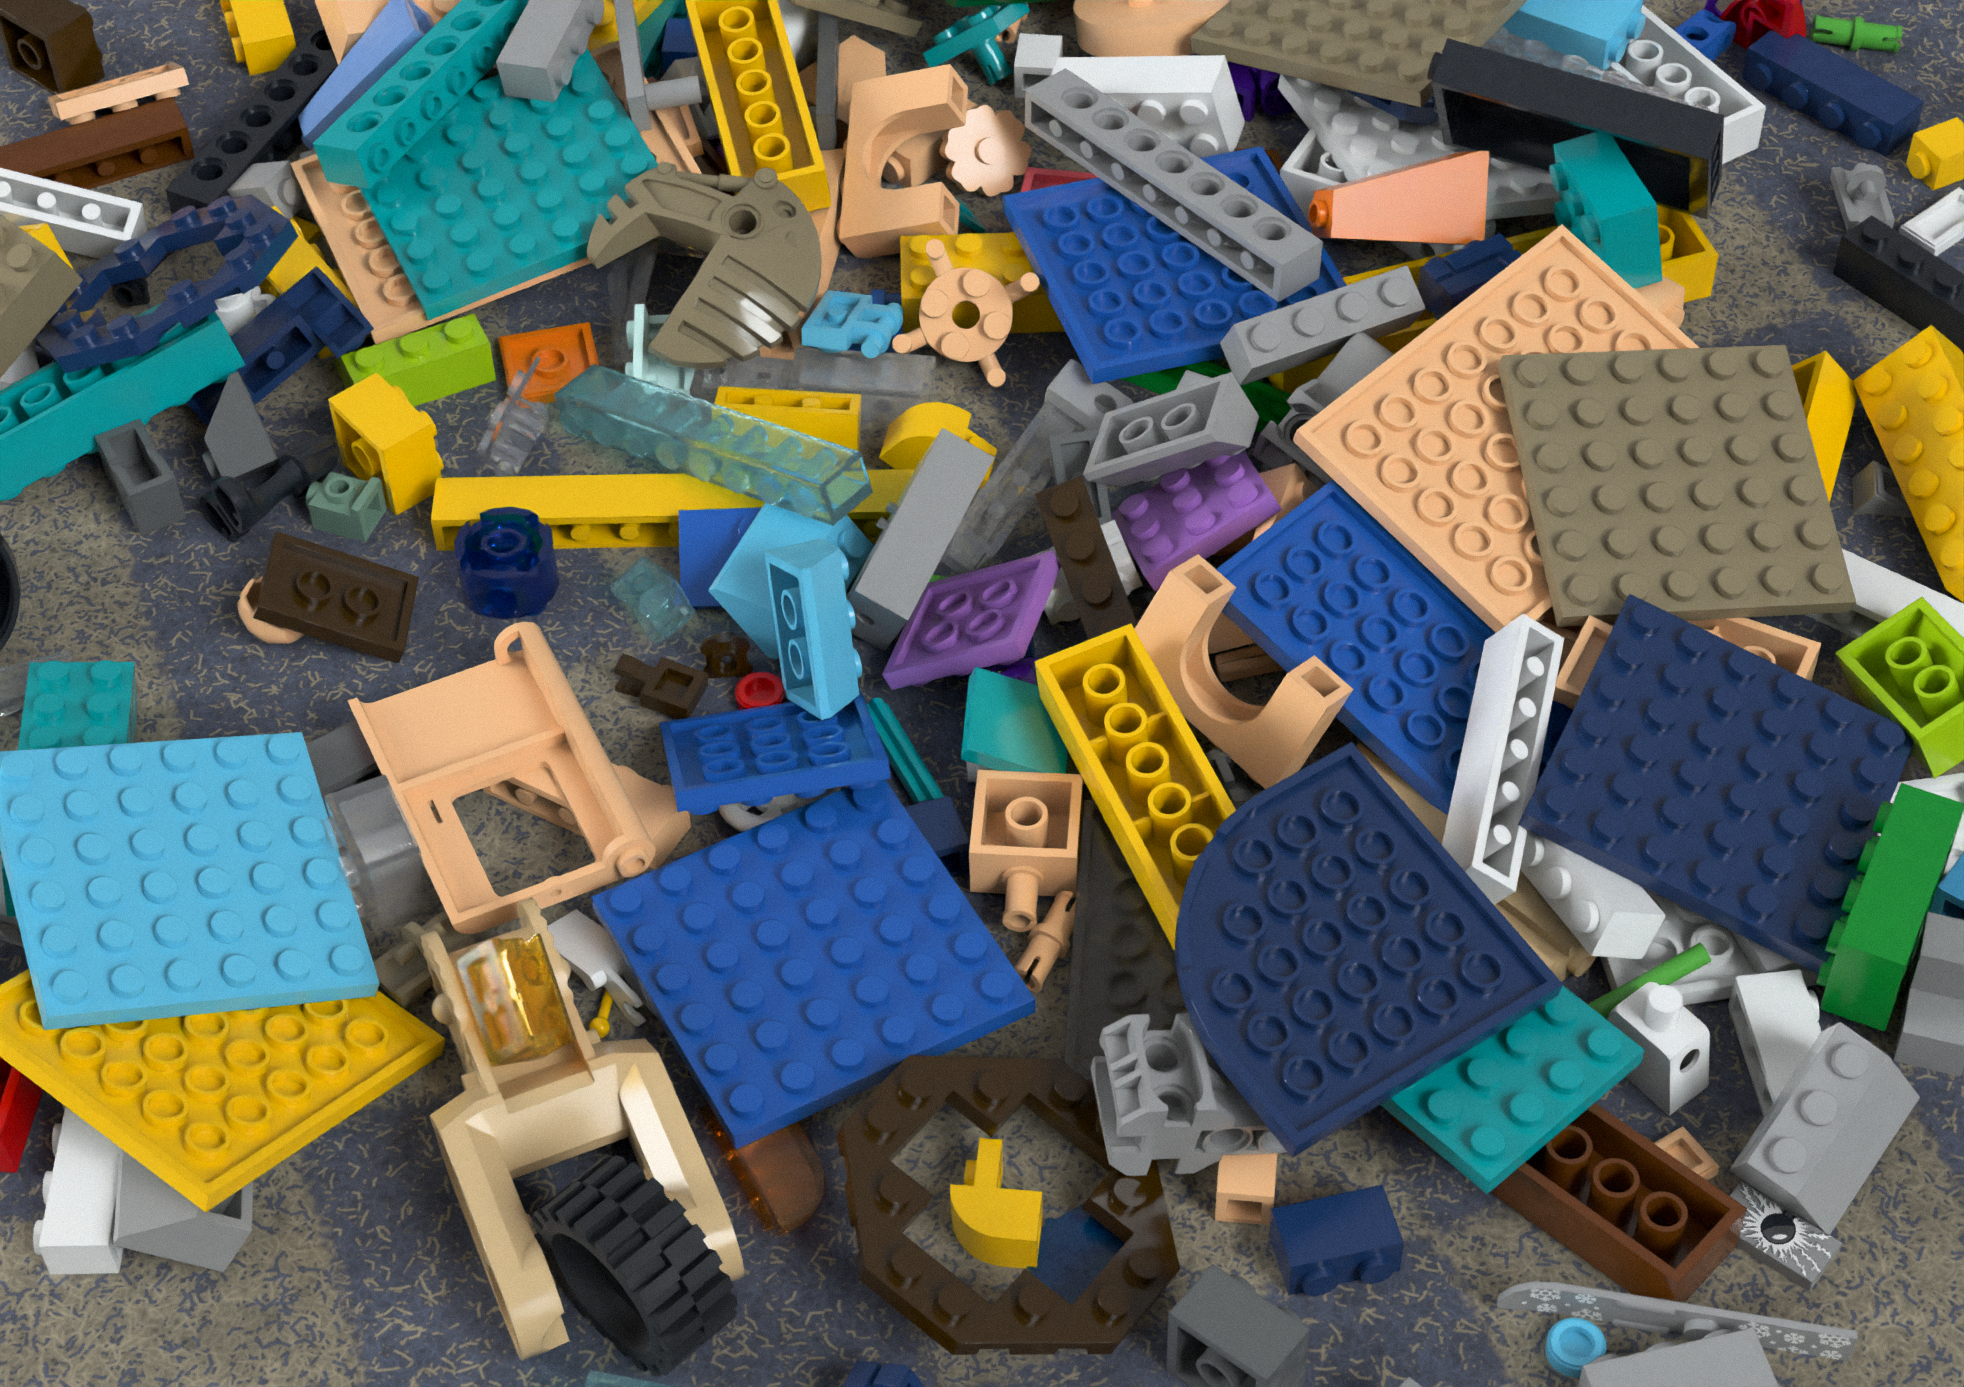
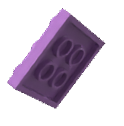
(1193, 514)
(973, 621)

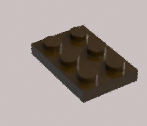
(336, 597)

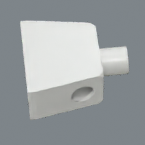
(1673, 1045)

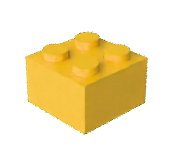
(388, 440)

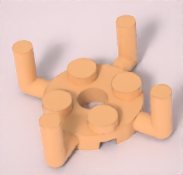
(959, 286)

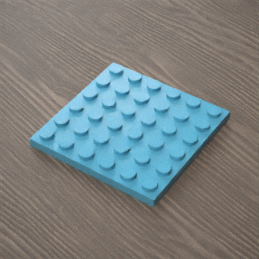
(177, 880)

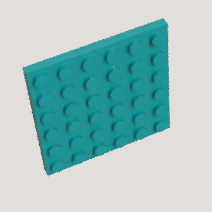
(506, 188)

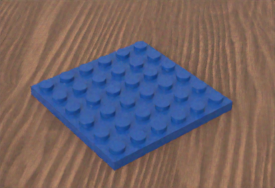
(1136, 288)
(810, 959)

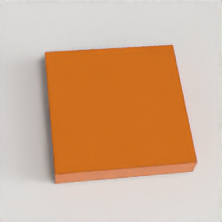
(563, 355)

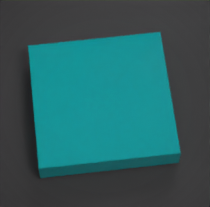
(1009, 726)

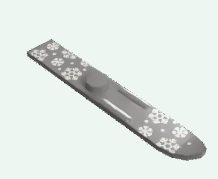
(1677, 1317)

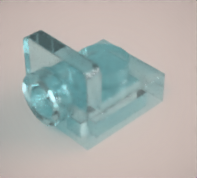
(653, 598)

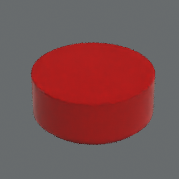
(759, 690)

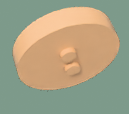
(1141, 26)

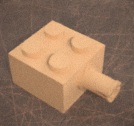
(1025, 839)

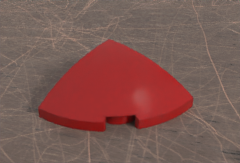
(1758, 17)

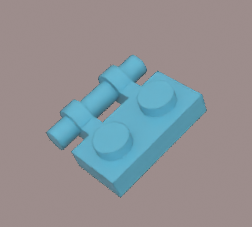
(850, 319)

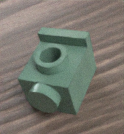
(346, 505)

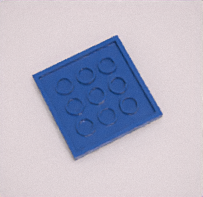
(770, 754)

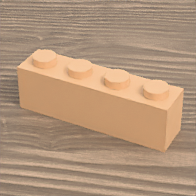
(654, 804)

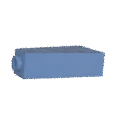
(377, 50)

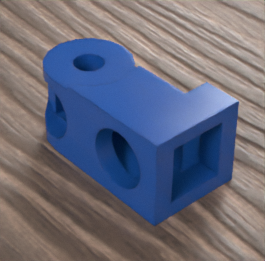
(1707, 33)

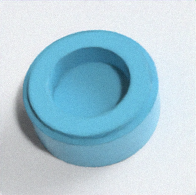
(1574, 1344)

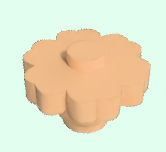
(986, 151)

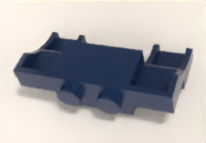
(287, 336)

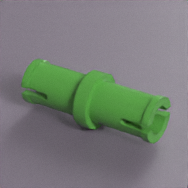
(1856, 33)

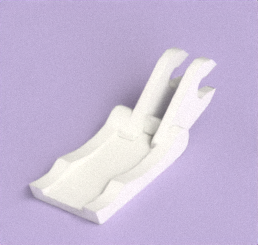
(597, 962)

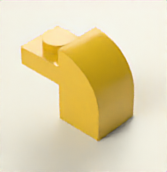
(917, 428)
(995, 1221)

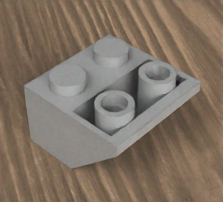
(166, 1224)

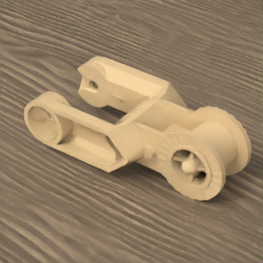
(547, 1112)

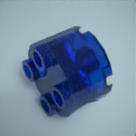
(507, 563)

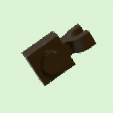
(665, 689)

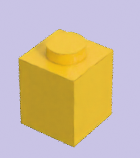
(1938, 154)

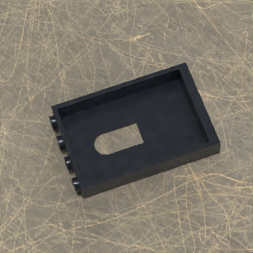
(1527, 107)

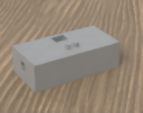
(915, 537)

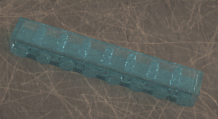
(715, 444)

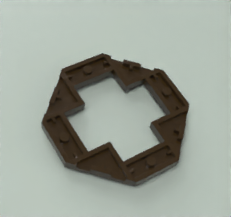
(1029, 1313)

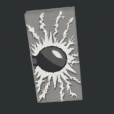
(1783, 1239)

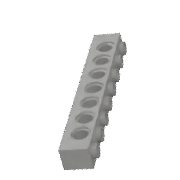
(1173, 185)

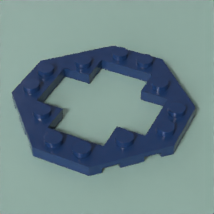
(242, 229)

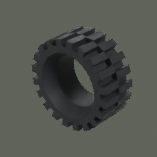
(635, 1264)

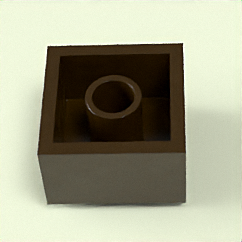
(51, 43)

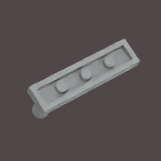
(651, 96)

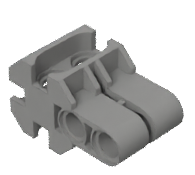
(1348, 367)
(1188, 1088)

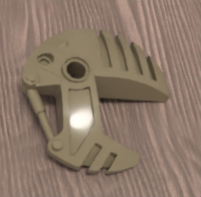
(748, 281)

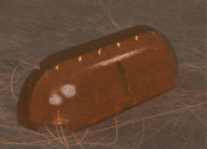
(775, 1173)

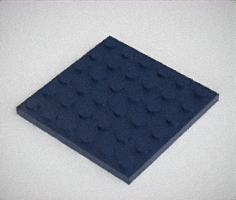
(1719, 781)

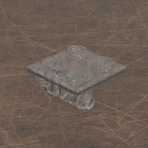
(515, 428)

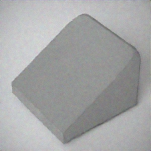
(1878, 492)

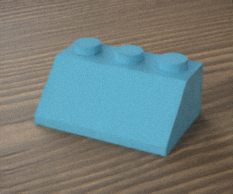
(743, 581)
(814, 626)

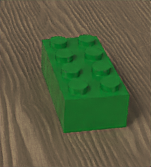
(1888, 905)

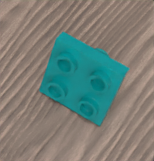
(978, 35)

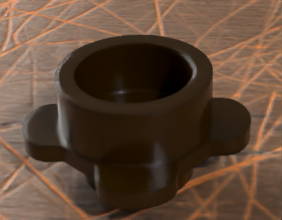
(729, 645)

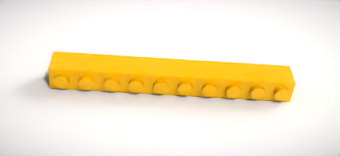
(619, 507)

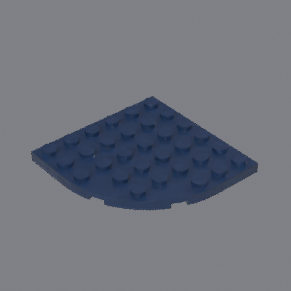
(1341, 951)

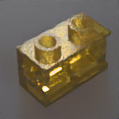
(515, 1000)

